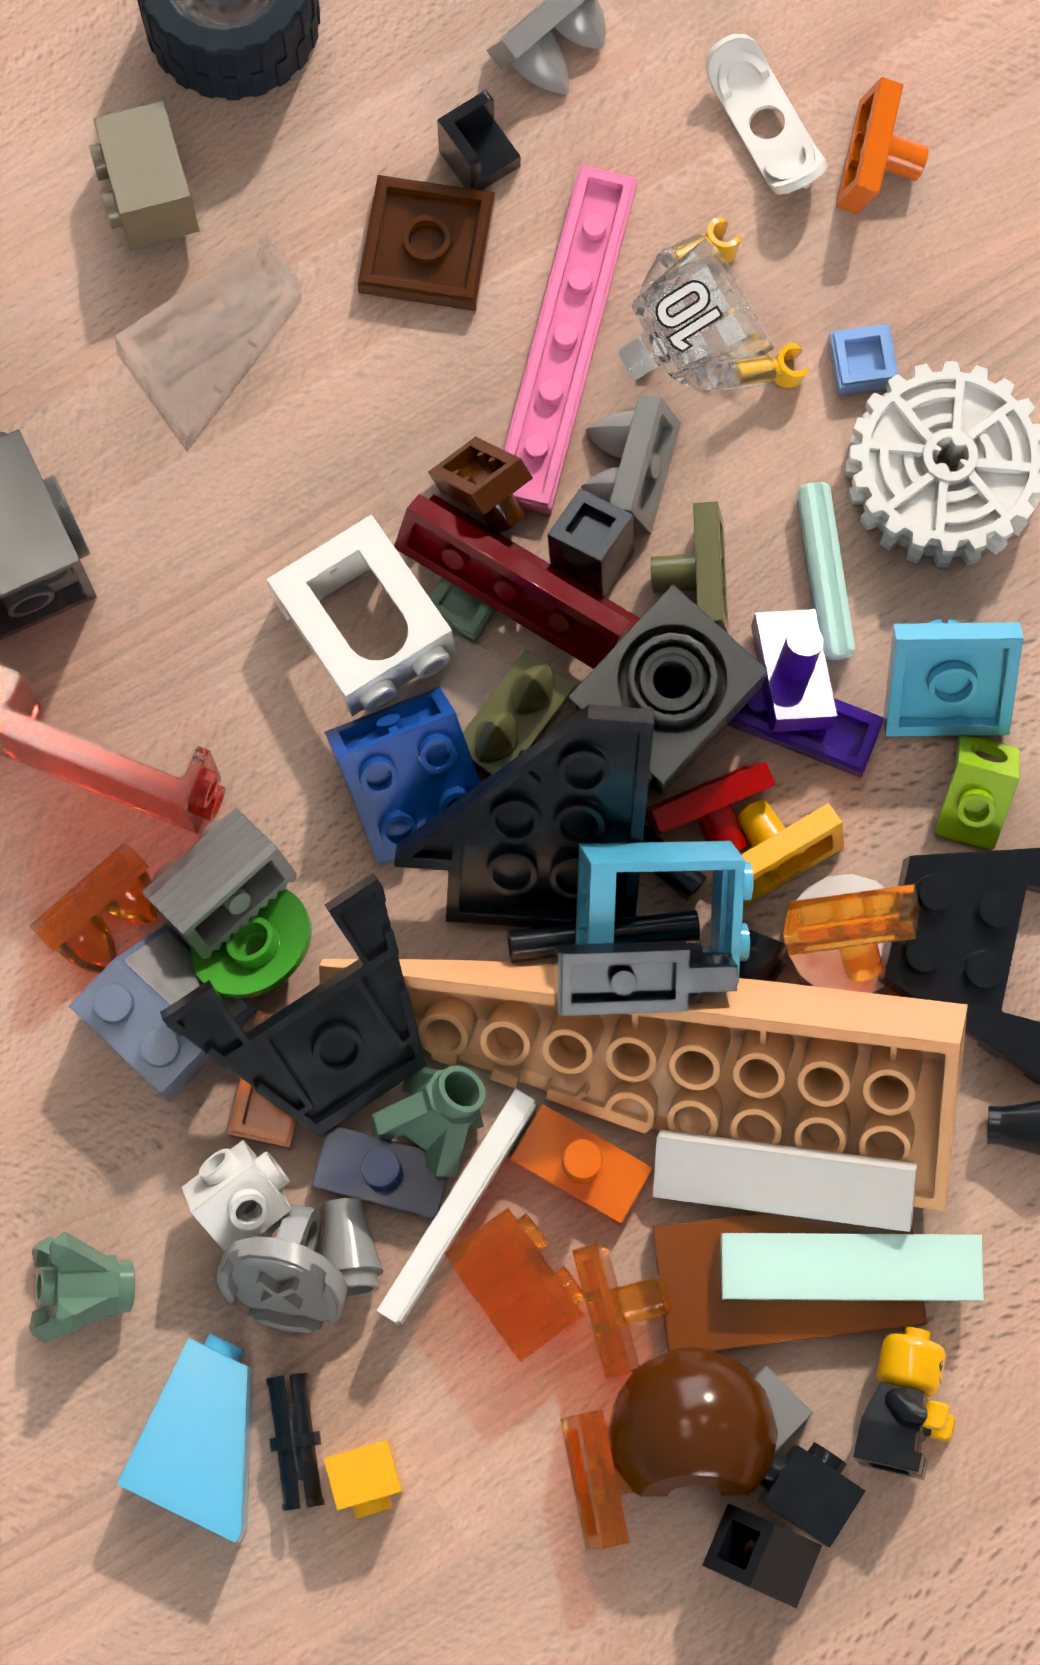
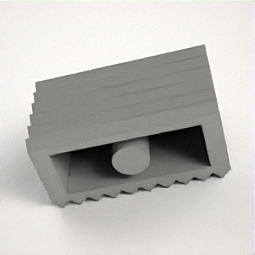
(219, 882)

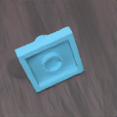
(952, 678)

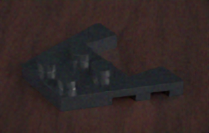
(968, 942)
(332, 1044)

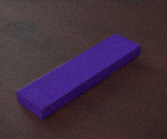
(843, 747)

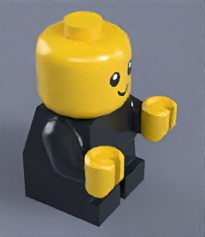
(899, 1411)

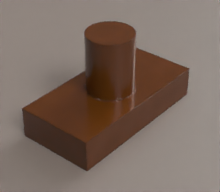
(485, 481)

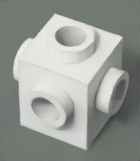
(238, 1195)

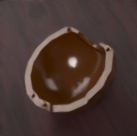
(692, 1423)

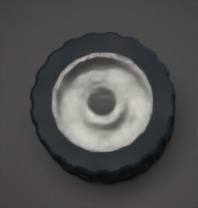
(231, 44)

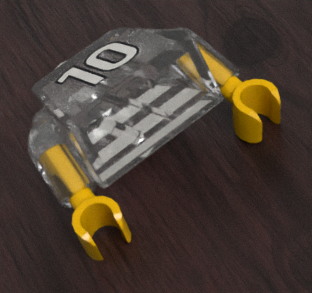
(703, 322)

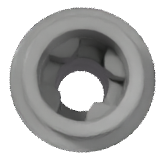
(351, 1246)

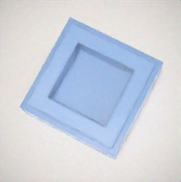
(862, 358)

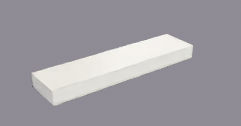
(785, 1180)
(457, 1208)

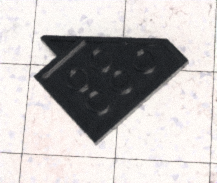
(520, 830)

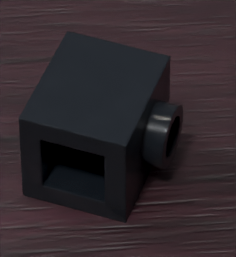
(810, 1491)
(762, 1555)

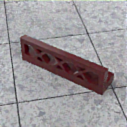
(512, 580)

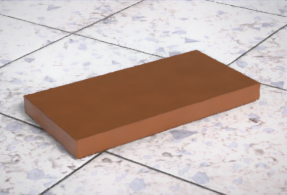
(698, 1318)

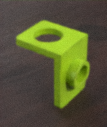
(979, 792)

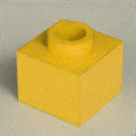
(364, 1478)

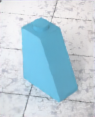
(198, 1440)

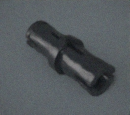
(295, 1441)

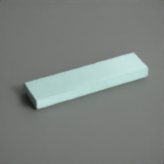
(851, 1267)

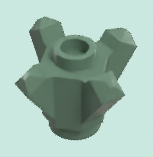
(436, 1115)
(77, 1286)

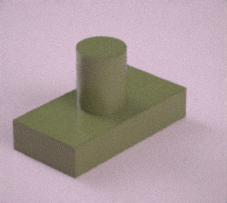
(699, 570)

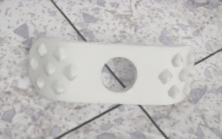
(747, 86)

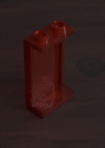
(173, 799)

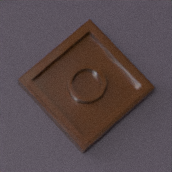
(426, 242)

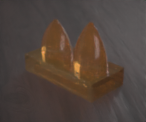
(74, 921)

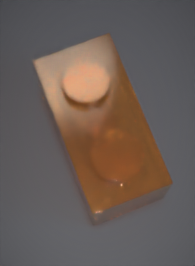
(516, 1283)

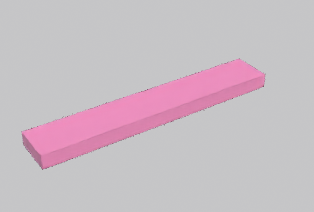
(568, 331)

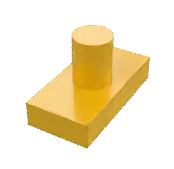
(786, 852)

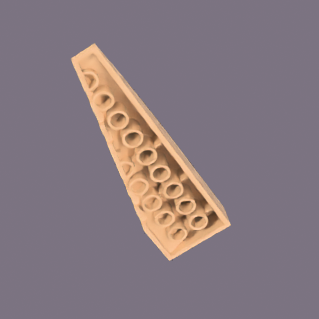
(740, 1065)

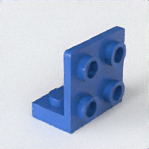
(403, 767)

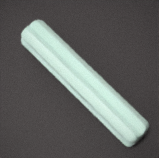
(825, 569)

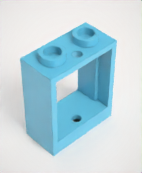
(730, 887)

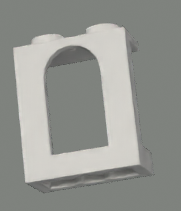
(329, 567)

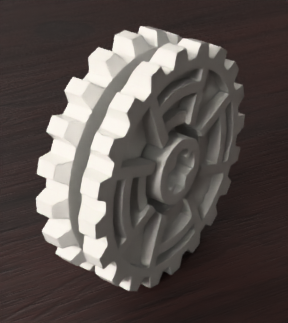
(922, 501)

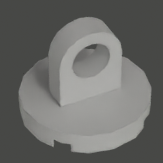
(285, 1276)

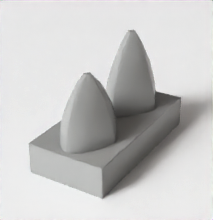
(536, 51)
(645, 444)

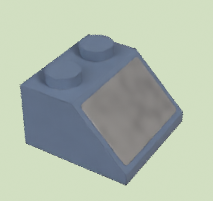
(127, 1003)

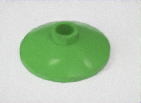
(281, 931)

